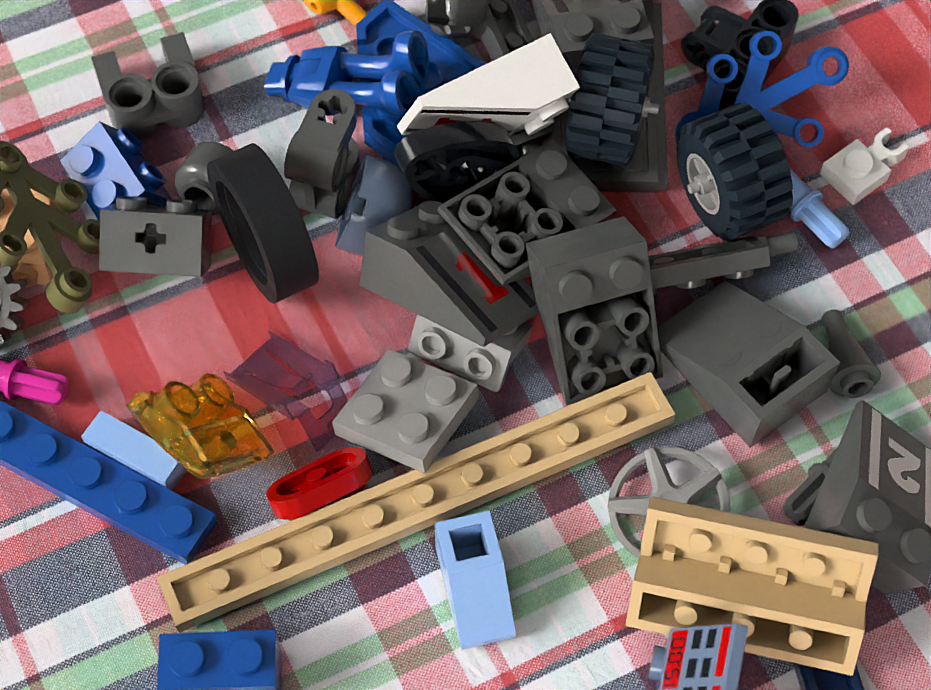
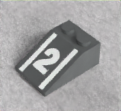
(880, 495)

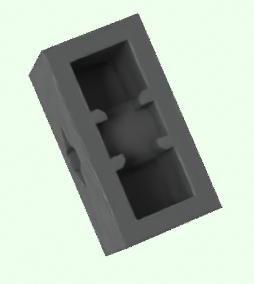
(128, 248)

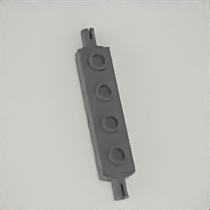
(729, 258)

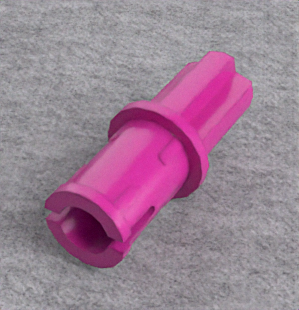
(32, 383)

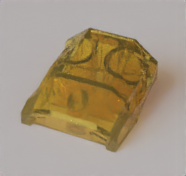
(202, 426)

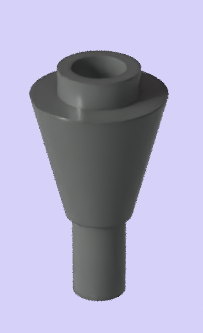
(856, 371)

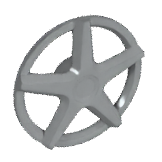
(662, 487)

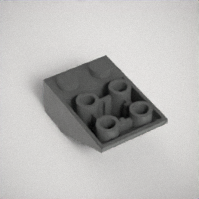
(522, 204)
(596, 306)
(747, 360)

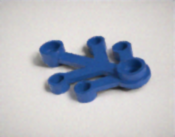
(773, 95)

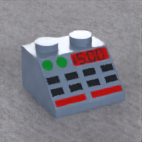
(700, 658)

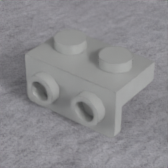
(465, 358)

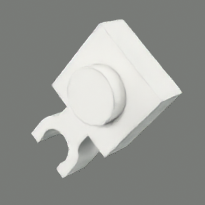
(860, 169)

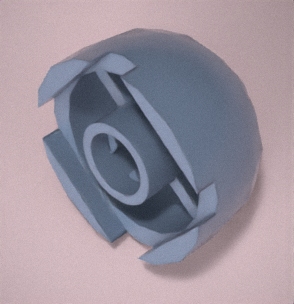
(377, 196)

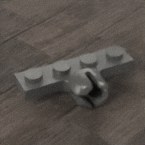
(492, 21)

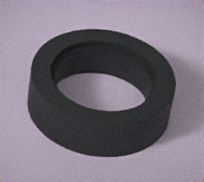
(263, 222)

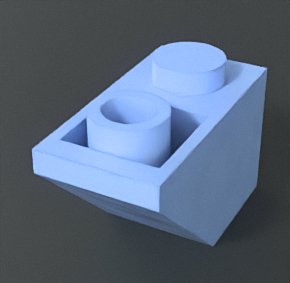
(475, 579)

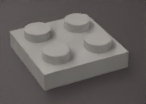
(406, 410)

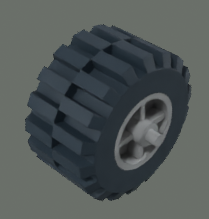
(611, 99)
(734, 171)

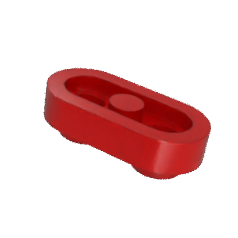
(320, 483)

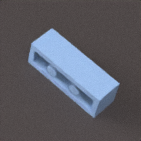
(133, 450)

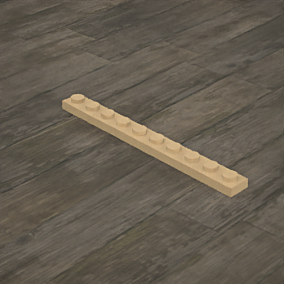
(413, 502)

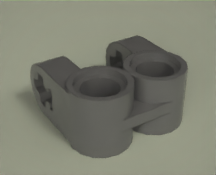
(168, 97)
(324, 155)

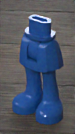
(334, 68)

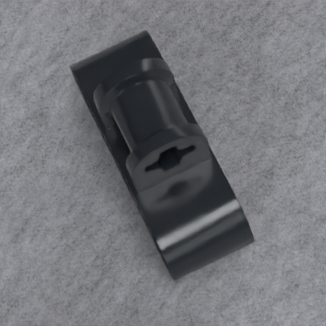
(733, 38)

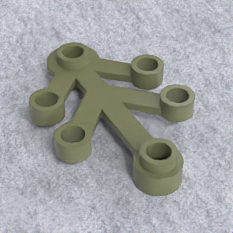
(70, 285)

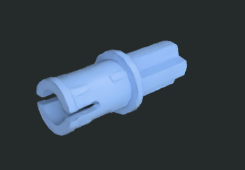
(815, 214)

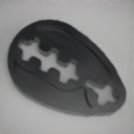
(453, 157)

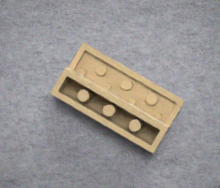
(786, 582)

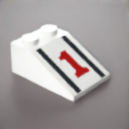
(512, 91)

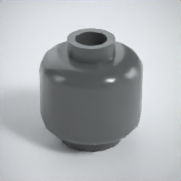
(192, 176)

